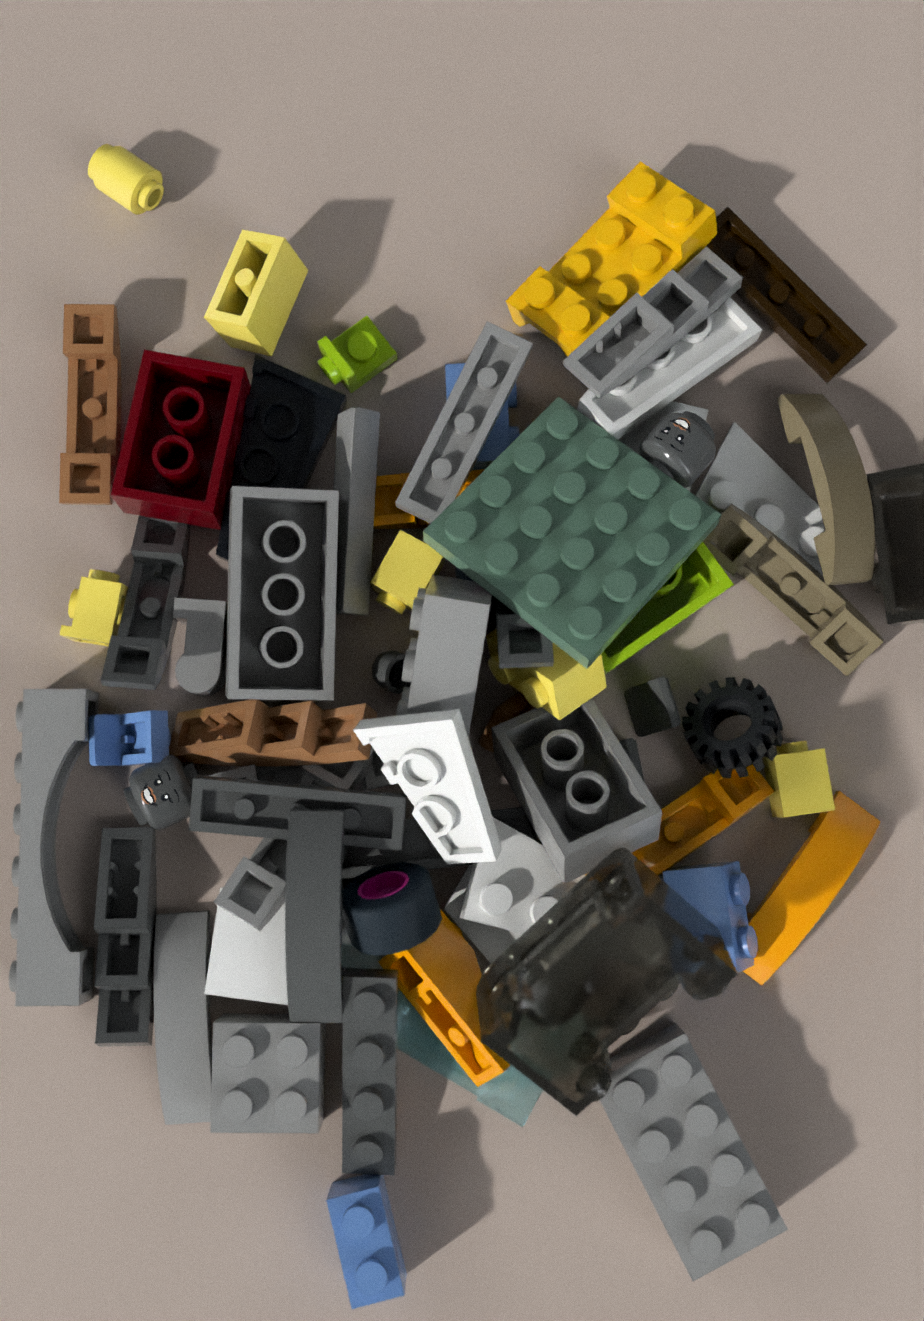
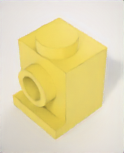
(96, 608)

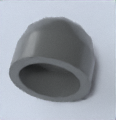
(388, 671)

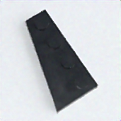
(281, 433)

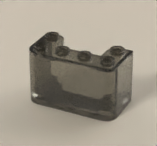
(593, 974)

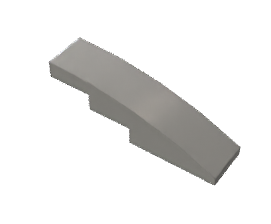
(652, 323)

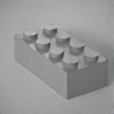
(281, 593)
(688, 1153)

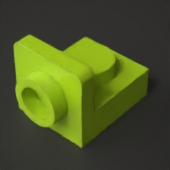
(355, 355)

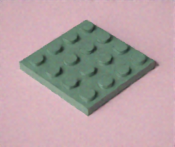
(572, 530)

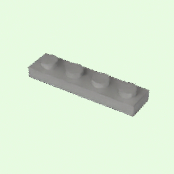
(464, 423)

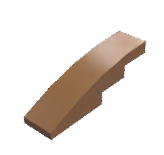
(270, 737)

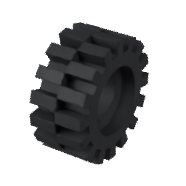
(743, 750)

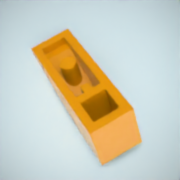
(442, 986)

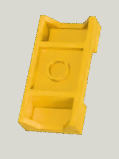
(624, 253)

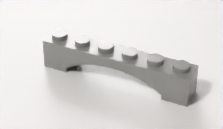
(50, 958)

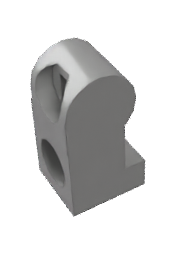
(204, 657)

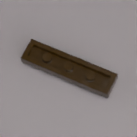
(785, 299)

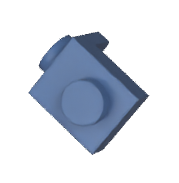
(128, 738)

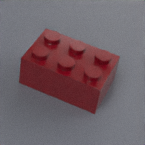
(181, 439)

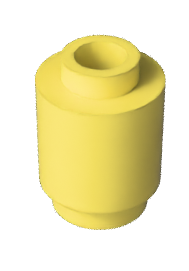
(126, 178)

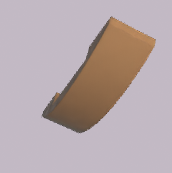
(93, 404)

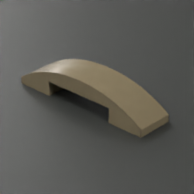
(840, 485)
(794, 588)

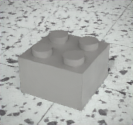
(267, 1074)

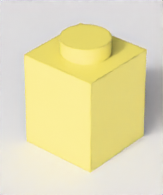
(404, 570)
(798, 780)

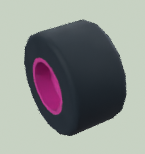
(390, 908)

